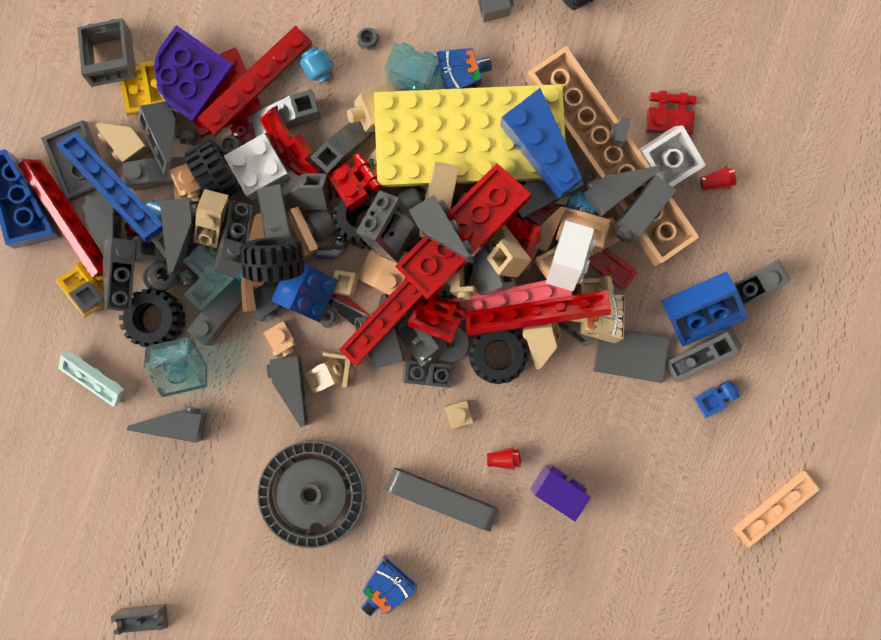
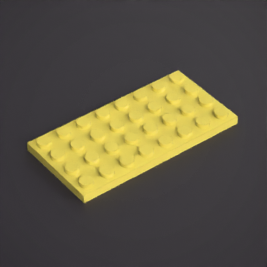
(452, 129)

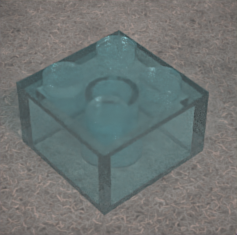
(411, 68)
(176, 366)

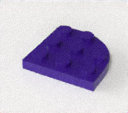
(189, 73)

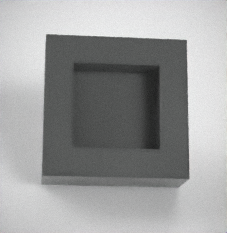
(619, 131)
(86, 297)

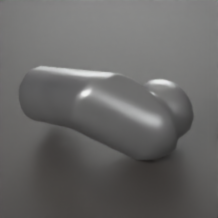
(334, 251)

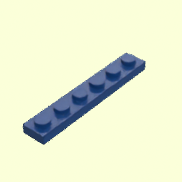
(110, 187)

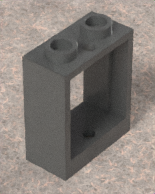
(107, 71)
(643, 210)
(399, 232)

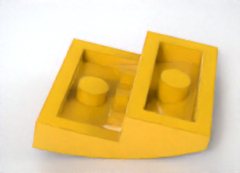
(141, 89)
(76, 278)

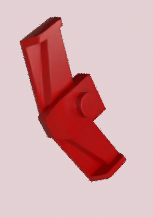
(291, 150)

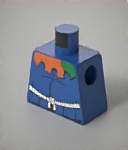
(461, 68)
(387, 588)

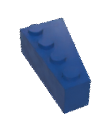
(541, 142)
(21, 211)

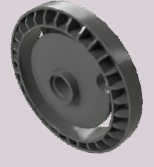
(296, 505)

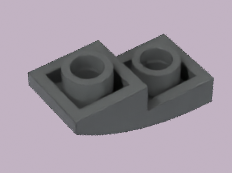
(431, 375)

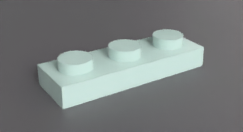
(90, 378)

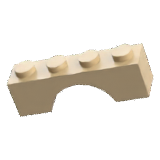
(506, 253)

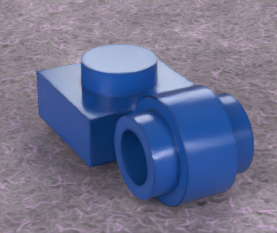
(712, 401)

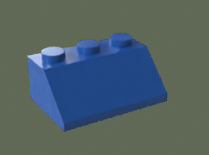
(704, 309)

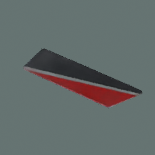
(347, 307)

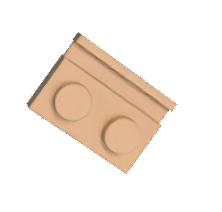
(598, 223)
(302, 232)

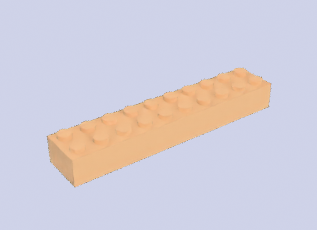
(588, 132)

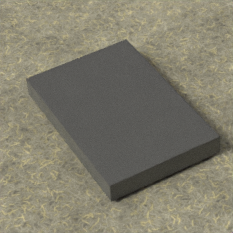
(70, 179)
(634, 357)

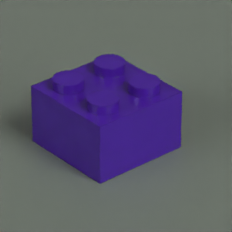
(561, 494)

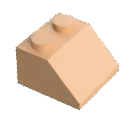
(381, 273)

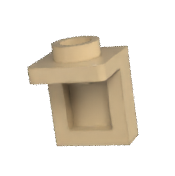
(592, 285)
(458, 288)

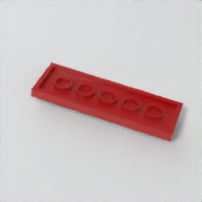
(479, 216)

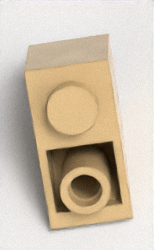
(125, 142)
(210, 218)
(542, 342)

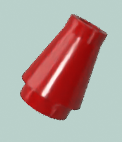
(720, 179)
(506, 459)

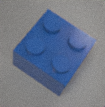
(306, 293)

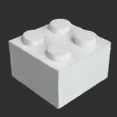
(674, 155)
(257, 166)
(571, 256)

